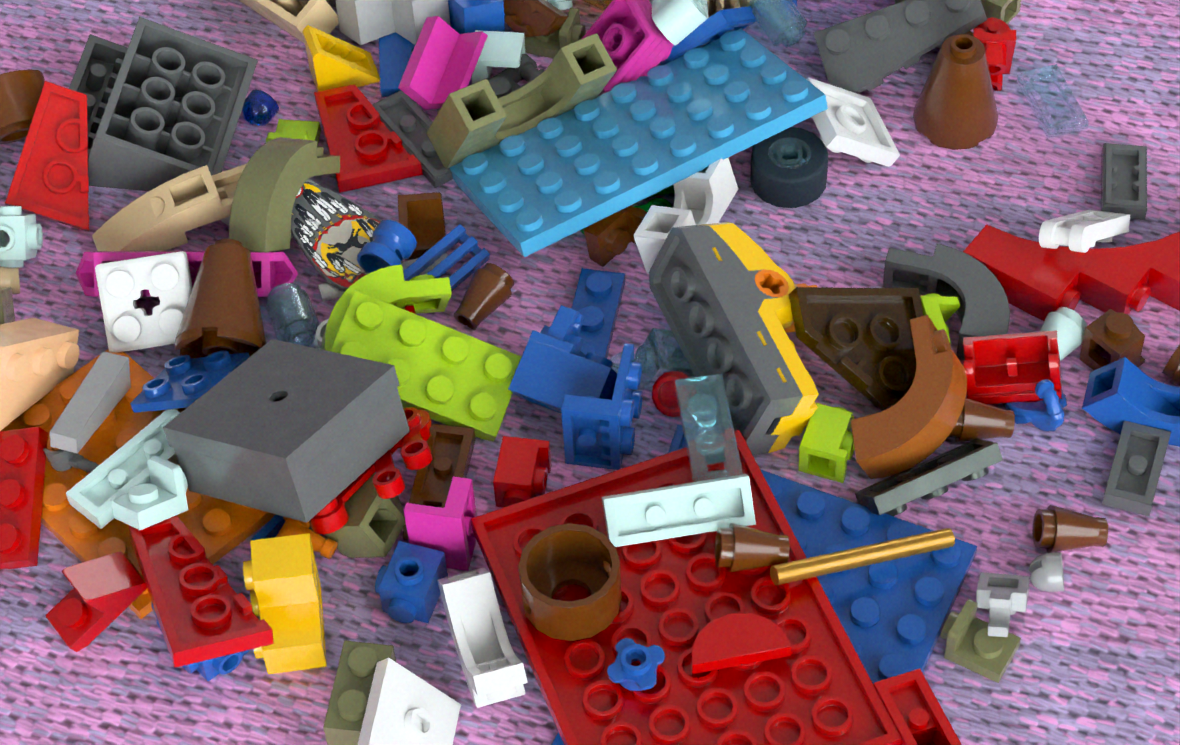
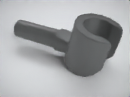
(64, 460)

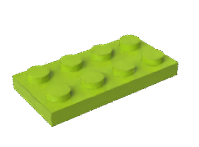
(437, 367)

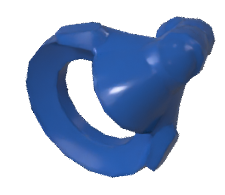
(1043, 414)

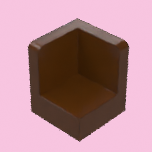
(424, 218)

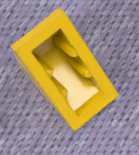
(337, 62)

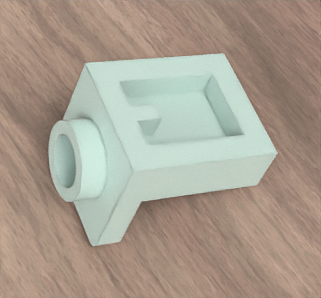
(153, 502)

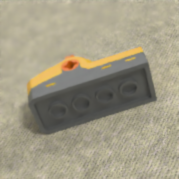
(733, 321)

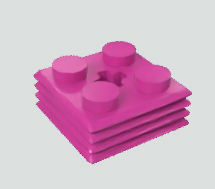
(630, 39)

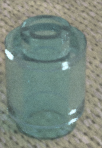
(779, 20)
(292, 314)

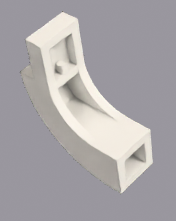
(481, 638)

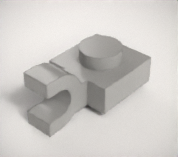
(1002, 597)

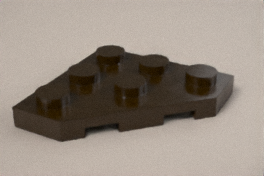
(861, 336)

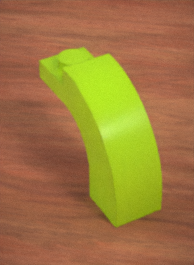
(388, 284)

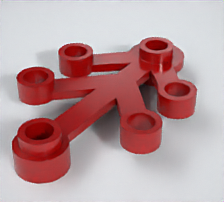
(387, 479)

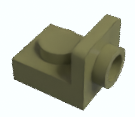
(550, 45)
(972, 647)

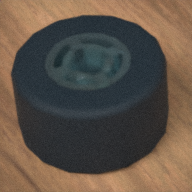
(789, 168)

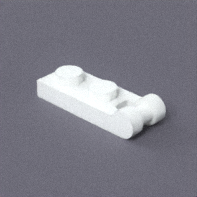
(1082, 229)

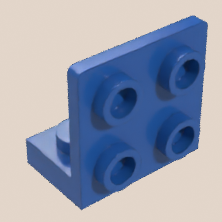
(185, 380)
(599, 429)

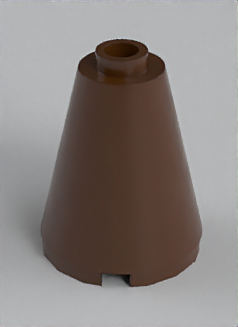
(958, 96)
(222, 305)

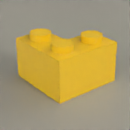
(289, 598)

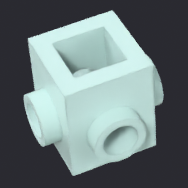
(18, 236)

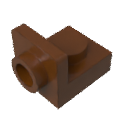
(613, 234)

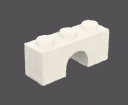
(697, 202)

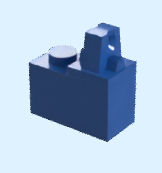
(557, 367)

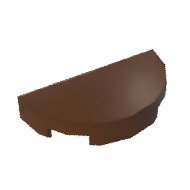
(533, 17)

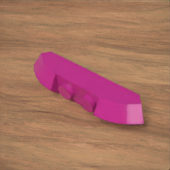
(269, 268)

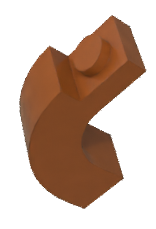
(923, 417)

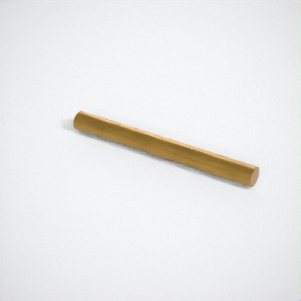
(862, 556)

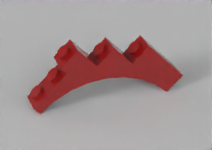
(1105, 278)

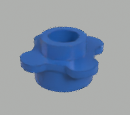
(635, 677)

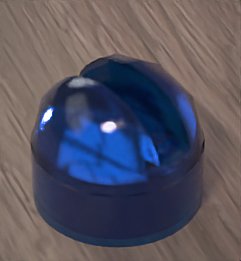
(259, 107)

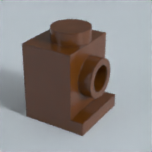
(1116, 335)

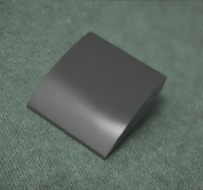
(159, 105)

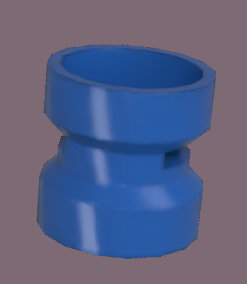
(389, 246)

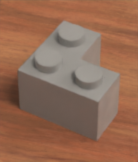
(374, 19)

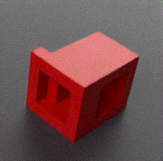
(521, 470)

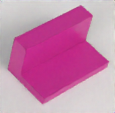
(440, 63)
(447, 527)

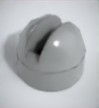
(1047, 572)

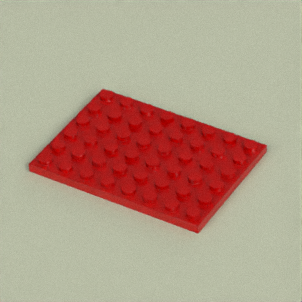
(666, 600)

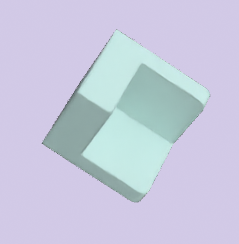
(499, 50)

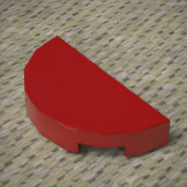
(738, 641)

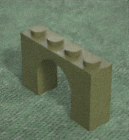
(478, 120)

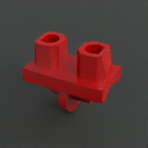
(999, 48)

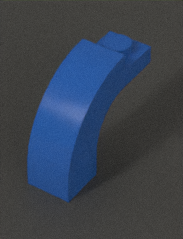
(1128, 394)

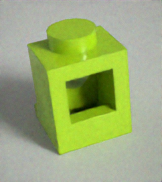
(827, 443)

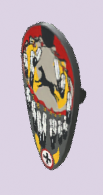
(331, 233)

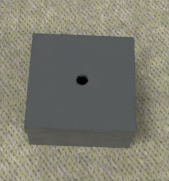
(289, 429)

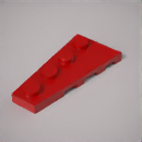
(193, 597)

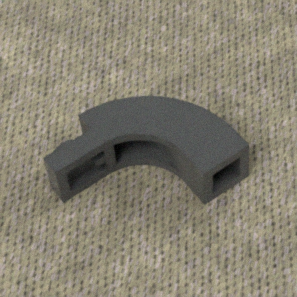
(953, 273)

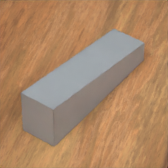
(92, 402)

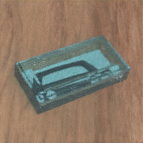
(1052, 101)

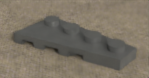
(881, 42)

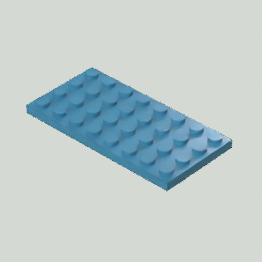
(635, 140)

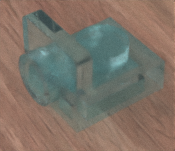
(660, 355)

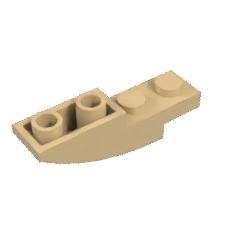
(165, 213)

